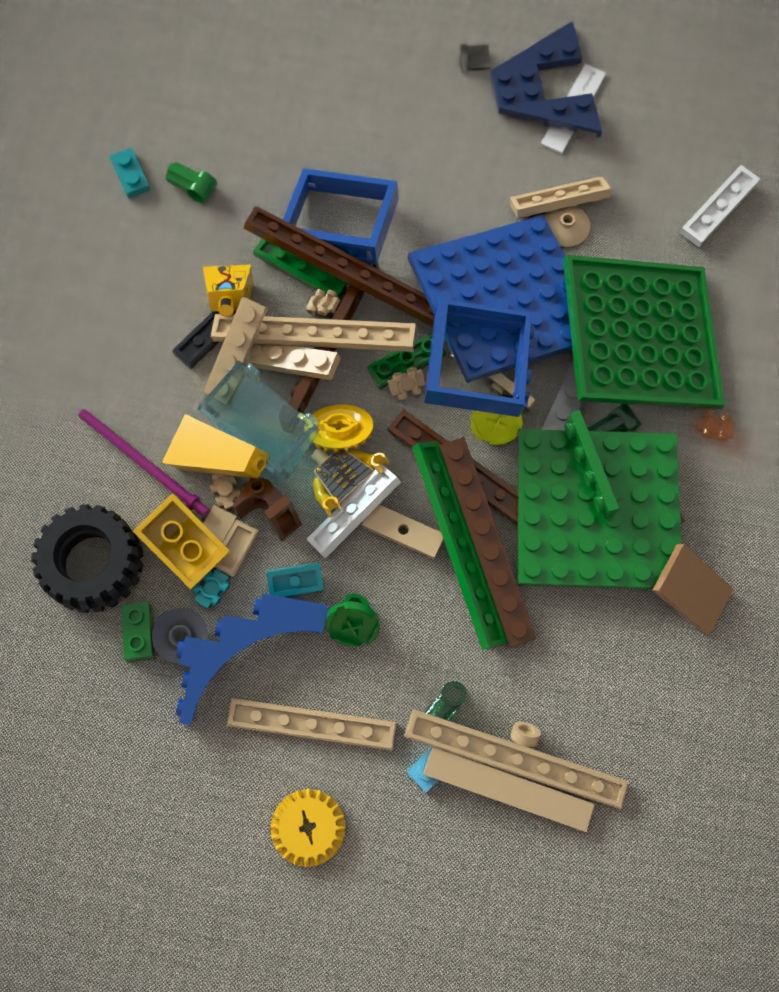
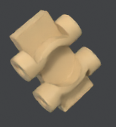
(323, 302)
(406, 381)
(224, 487)

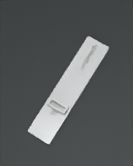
(587, 82)

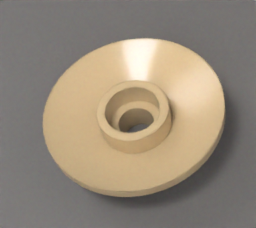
(569, 234)

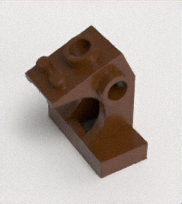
(279, 508)

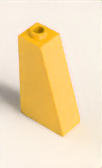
(209, 450)

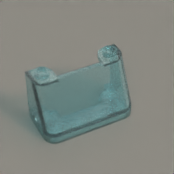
(260, 417)

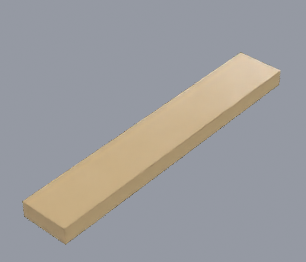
(311, 724)
(508, 789)

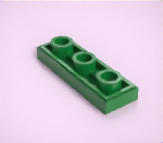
(384, 368)

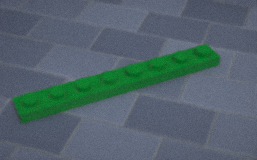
(460, 545)

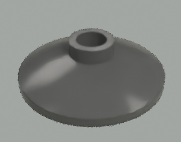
(169, 623)

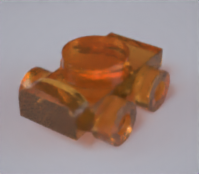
(714, 427)

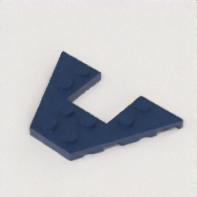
(520, 90)

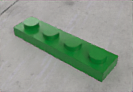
(298, 268)
(594, 472)

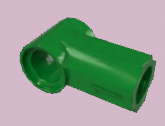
(196, 184)

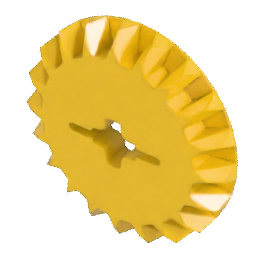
(353, 420)
(326, 837)

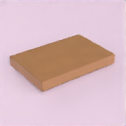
(693, 589)

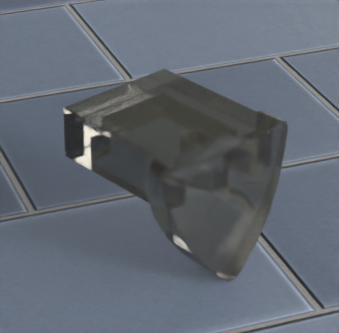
(474, 57)

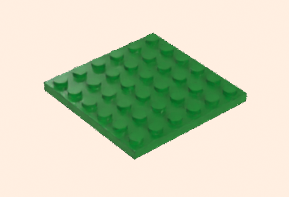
(642, 333)
(564, 535)

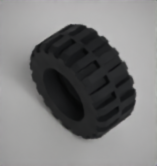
(60, 539)

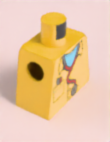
(227, 286)

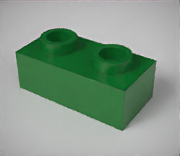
(137, 631)

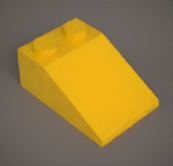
(181, 541)

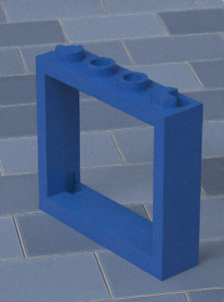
(352, 186)
(486, 317)

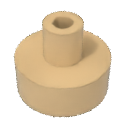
(525, 734)

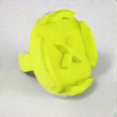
(495, 428)

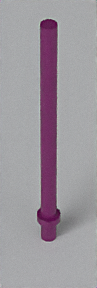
(192, 501)

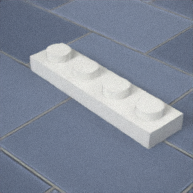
(719, 206)
(353, 511)

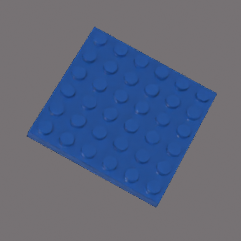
(499, 268)

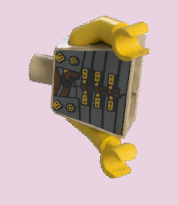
(342, 474)

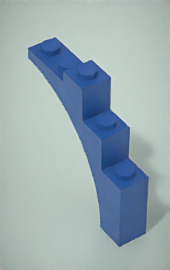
(206, 657)

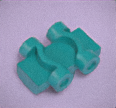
(209, 593)

